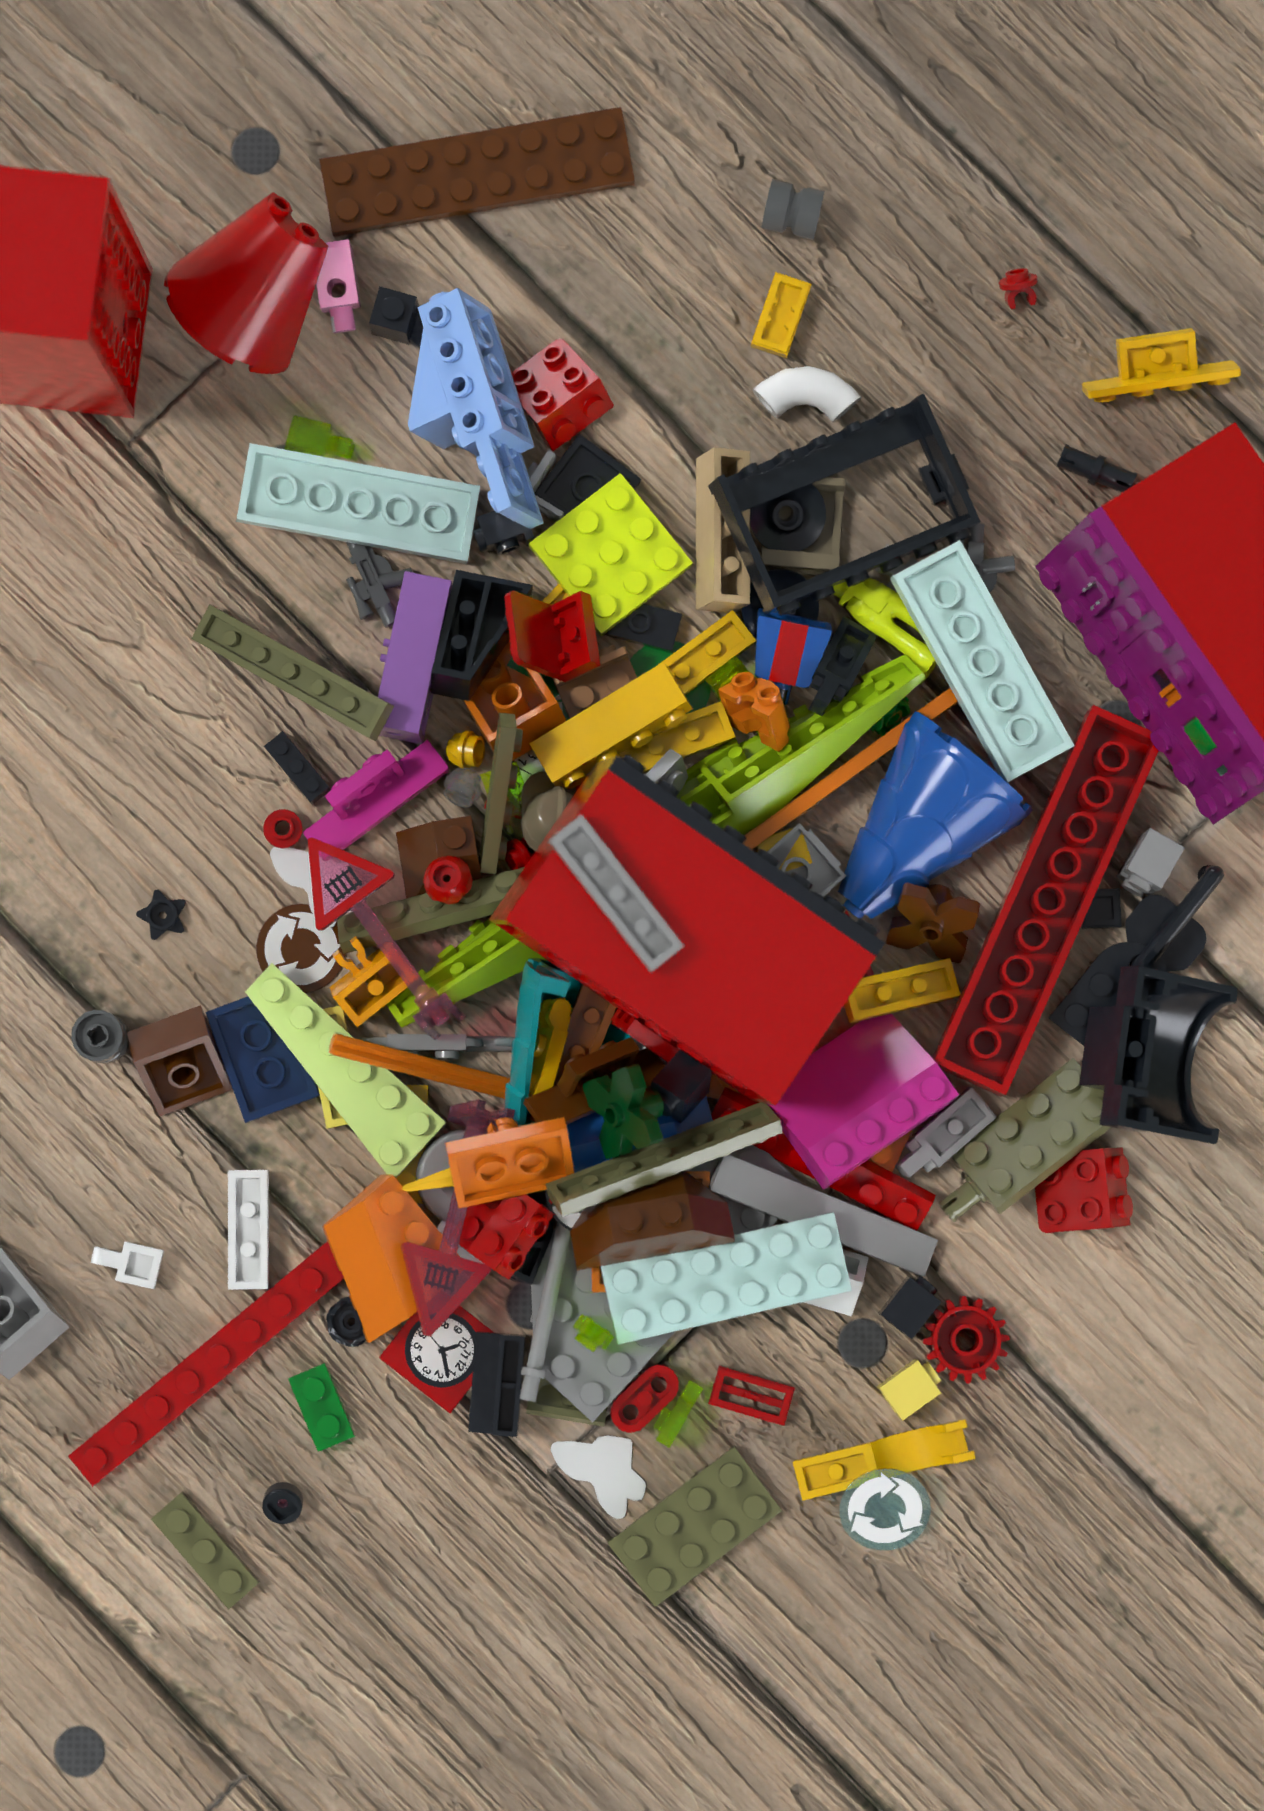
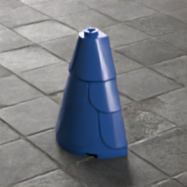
(926, 817)

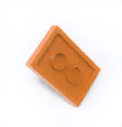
(509, 1160)

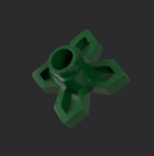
(627, 1110)

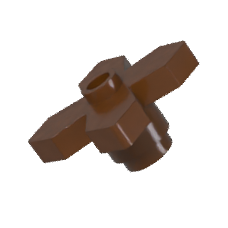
(934, 918)

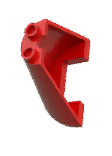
(249, 286)

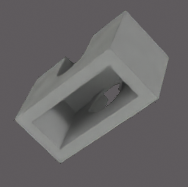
(1149, 863)

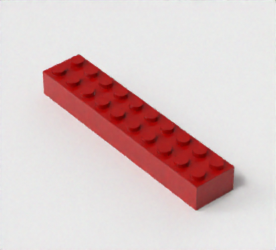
(1046, 901)

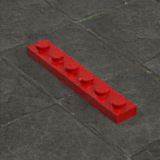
(866, 1183)

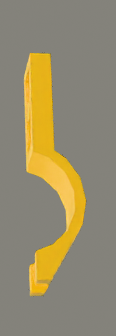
(902, 1451)

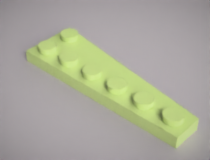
(369, 1098)

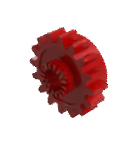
(986, 1345)

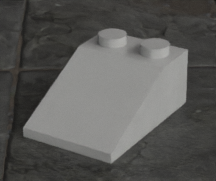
(26, 1318)

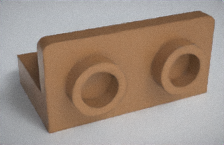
(596, 684)

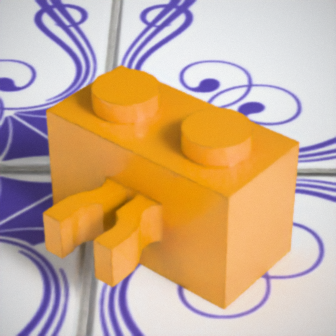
(366, 985)

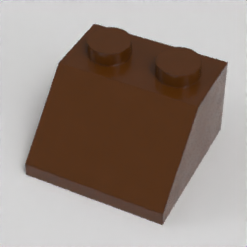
(179, 1061)

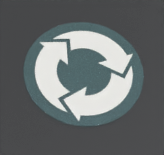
(885, 1509)

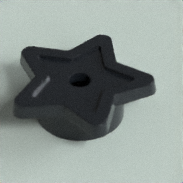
(162, 904)

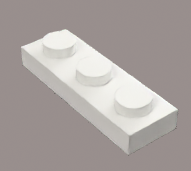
(248, 1229)

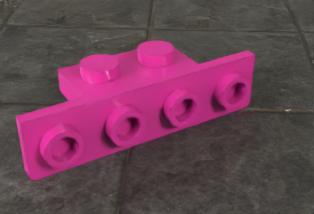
(376, 793)

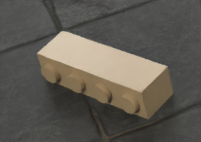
(720, 571)

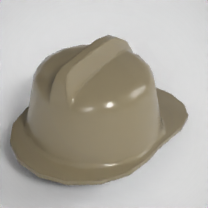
(541, 807)

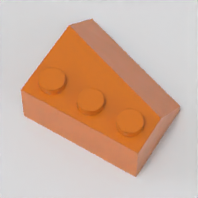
(369, 1253)

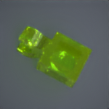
(314, 438)

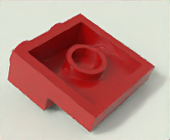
(504, 1231)

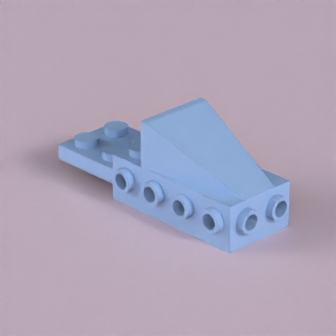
(471, 400)

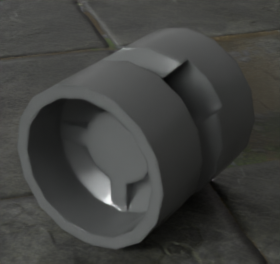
(792, 209)
(100, 1036)

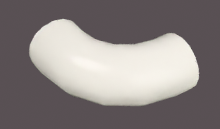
(809, 387)

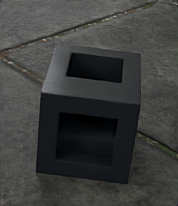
(500, 533)

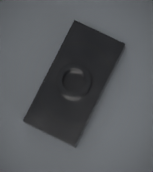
(649, 627)

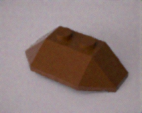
(651, 1222)

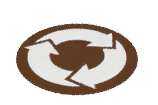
(298, 948)

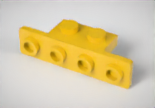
(1157, 363)

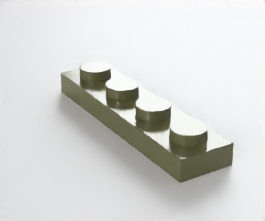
(502, 777)

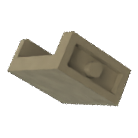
(824, 552)

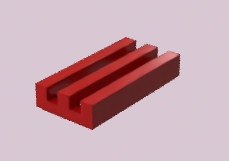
(644, 1035)
(784, 1404)

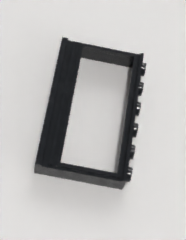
(825, 458)

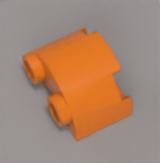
(756, 706)

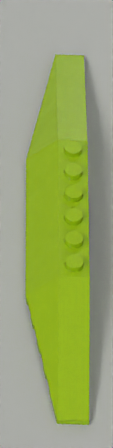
(735, 783)

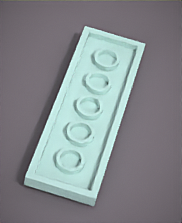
(358, 503)
(982, 661)
(728, 1280)

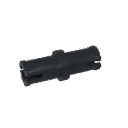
(1096, 469)

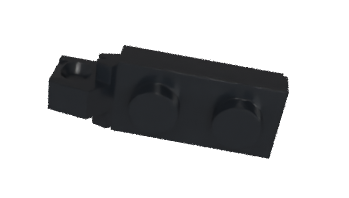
(840, 664)

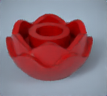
(450, 891)

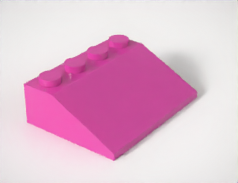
(860, 1097)

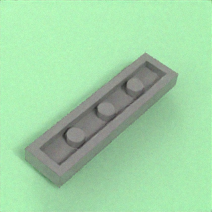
(615, 893)

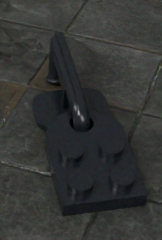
(1157, 938)

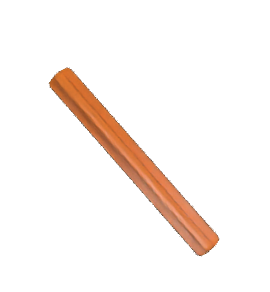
(418, 1065)

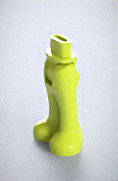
(875, 608)

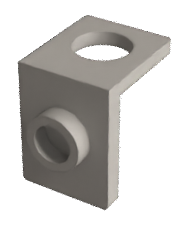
(537, 474)

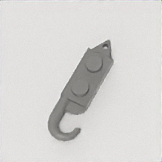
(445, 1046)

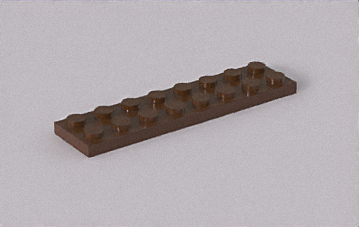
(477, 171)

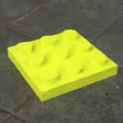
(612, 552)

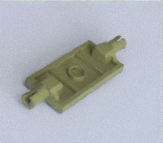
(1027, 1142)

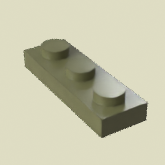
(205, 1550)

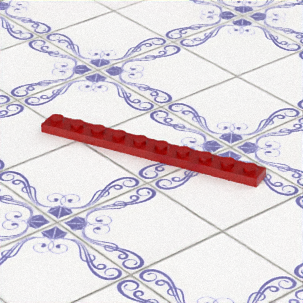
(207, 1366)

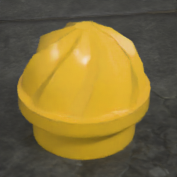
(466, 749)

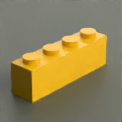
(612, 726)

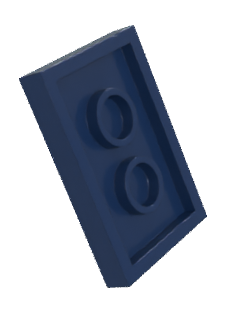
(258, 1062)

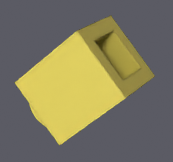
(910, 1388)

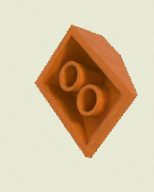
(514, 693)

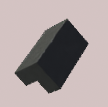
(497, 1383)

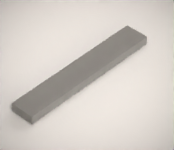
(794, 1201)

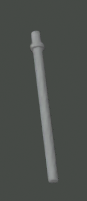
(533, 1371)

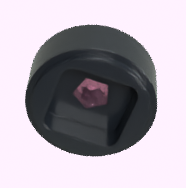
(282, 1503)

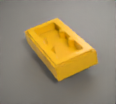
(781, 315)

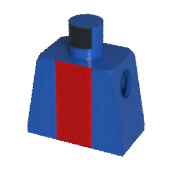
(789, 649)

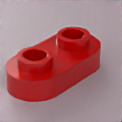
(644, 1398)

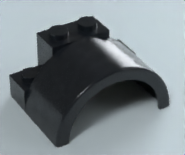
(1146, 1051)

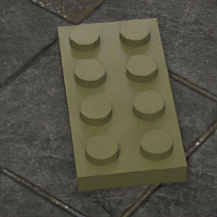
(694, 1526)

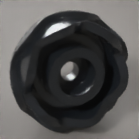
(338, 1324)

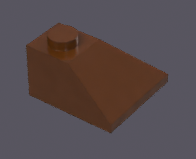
(428, 841)

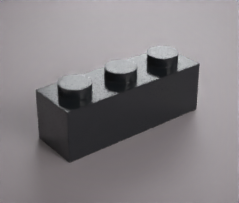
(297, 767)

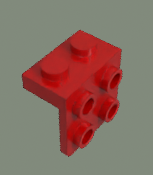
(560, 393)
(555, 637)
(1086, 1193)

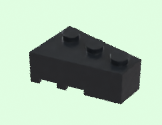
(472, 633)

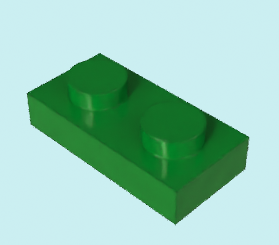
(321, 1407)

